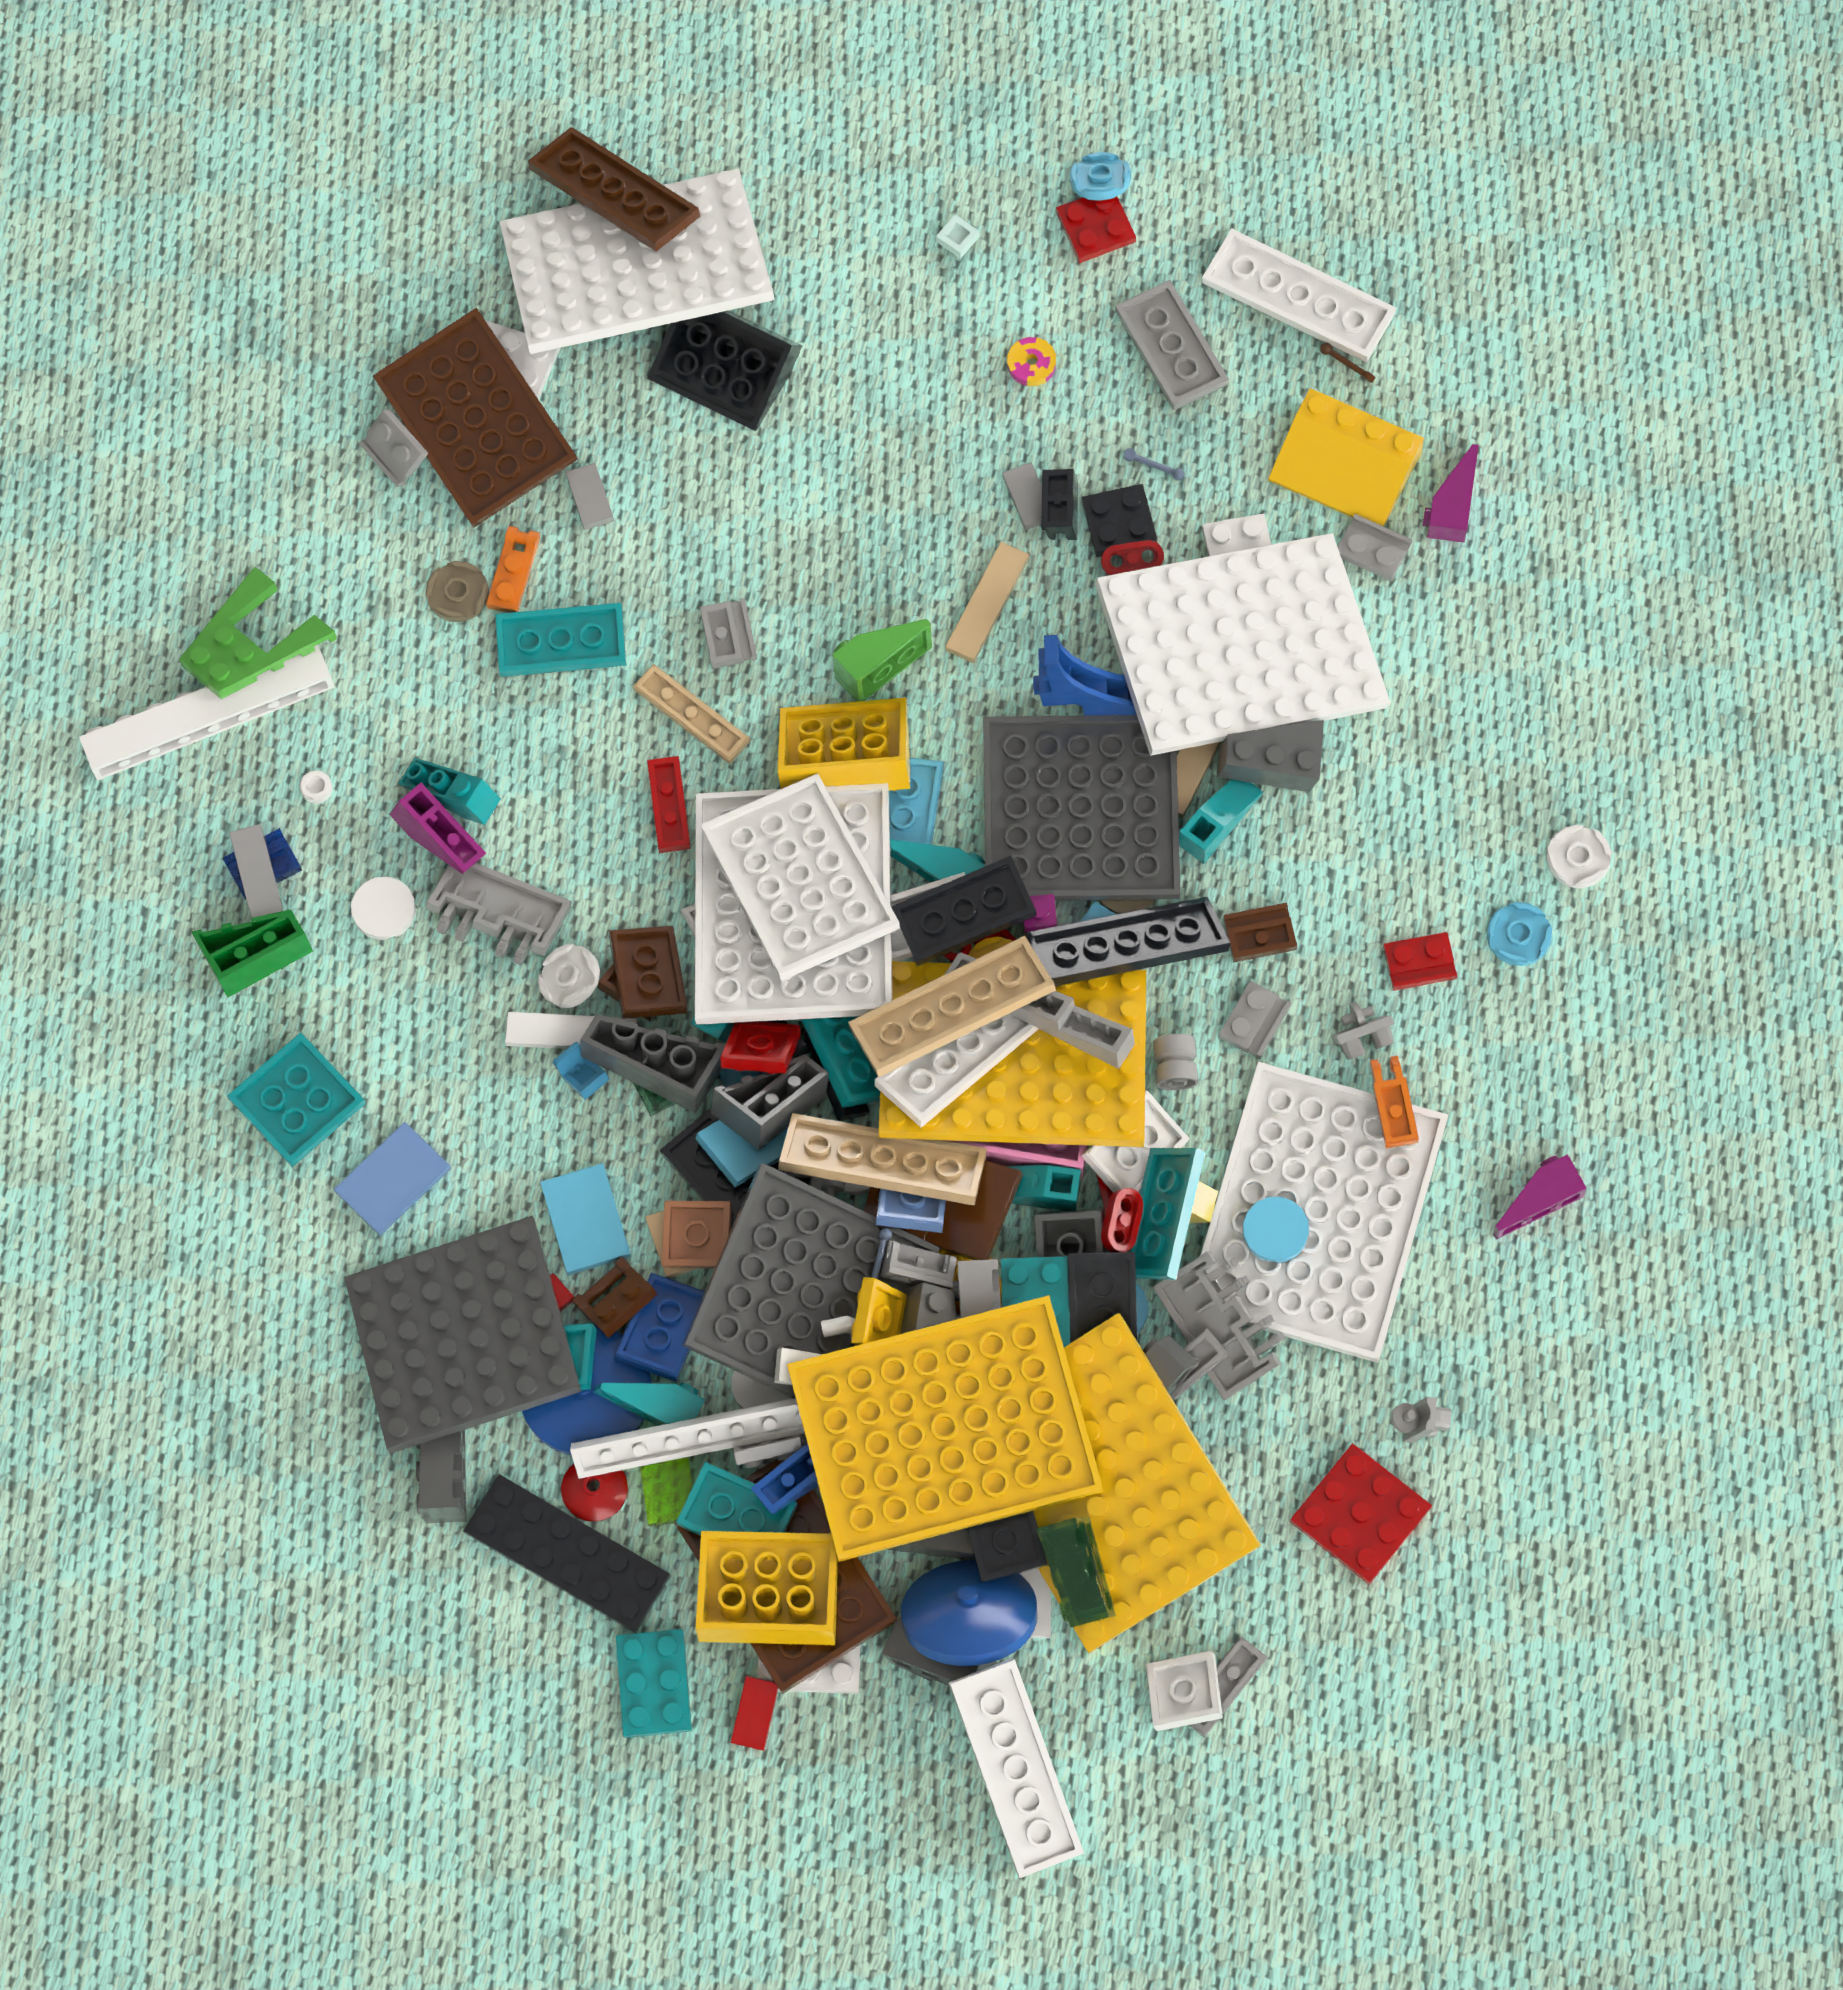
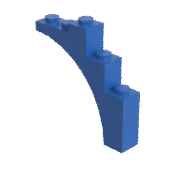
(1070, 681)

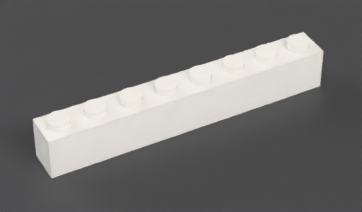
(201, 715)

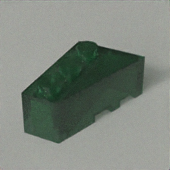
(1077, 1571)

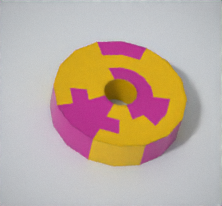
(1031, 349)

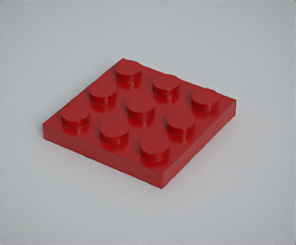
(1360, 1514)

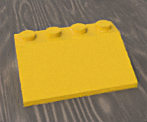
(1346, 458)
(846, 743)
(767, 1588)

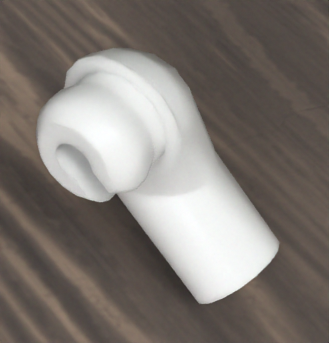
(837, 1326)

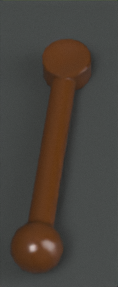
(1327, 349)

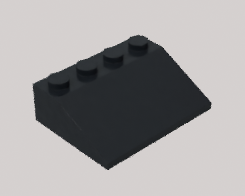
(725, 365)

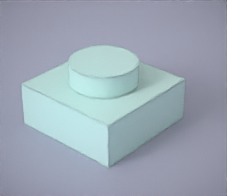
(957, 236)

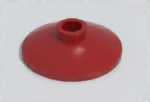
(597, 1504)

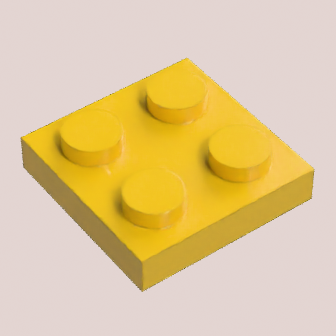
(878, 1312)

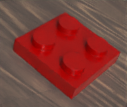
(1095, 226)
(760, 1046)

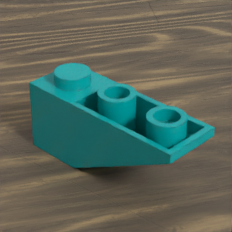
(456, 791)
(1217, 818)
(1048, 1187)

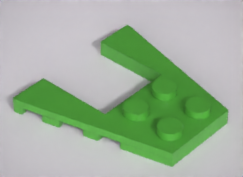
(228, 659)

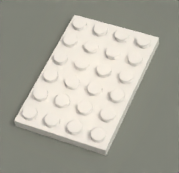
(800, 877)

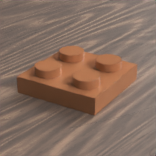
(695, 1233)

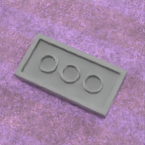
(1171, 345)

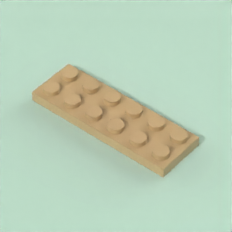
(951, 1006)
(902, 1165)

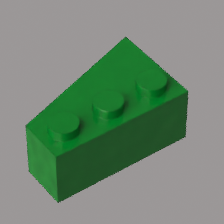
(252, 949)

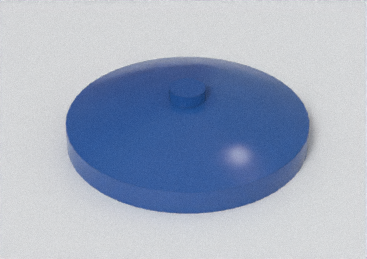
(586, 1413)
(967, 1621)

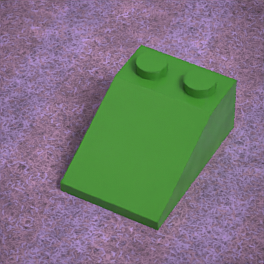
(879, 656)

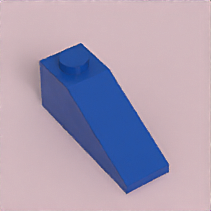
(787, 1481)

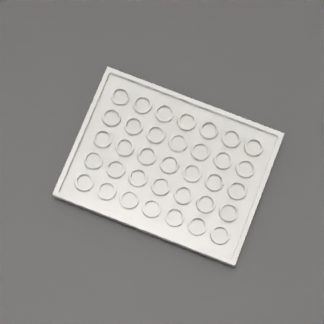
(594, 281)
(1241, 643)
(731, 965)
(1360, 1202)

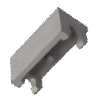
(917, 1266)

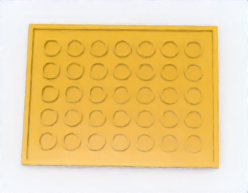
(1044, 1085)
(944, 1428)
(1162, 1504)

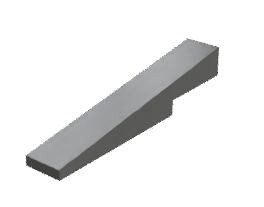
(1080, 1028)

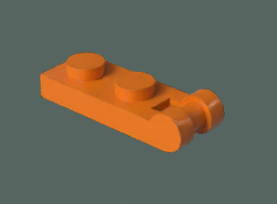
(513, 570)

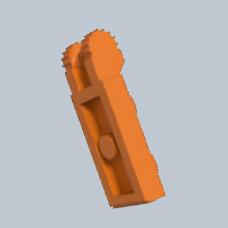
(1394, 1105)

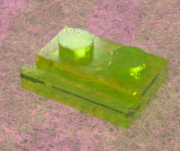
(666, 1490)

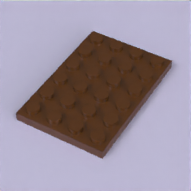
(475, 417)
(860, 1604)

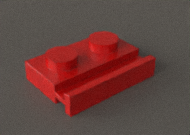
(1420, 961)

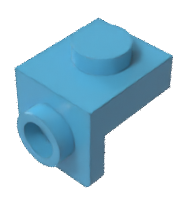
(579, 1072)

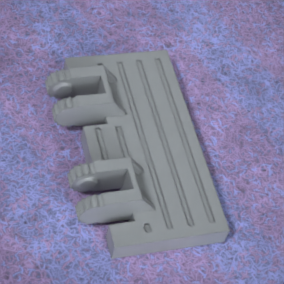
(497, 901)
(1199, 1304)

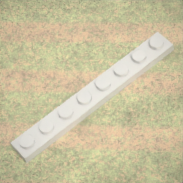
(687, 1438)

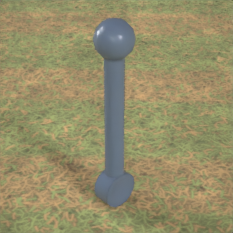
(1130, 455)
(885, 1234)

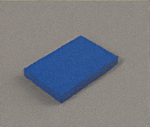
(658, 1330)

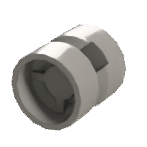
(1175, 1057)

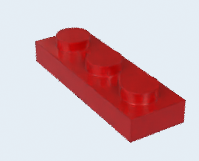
(668, 804)

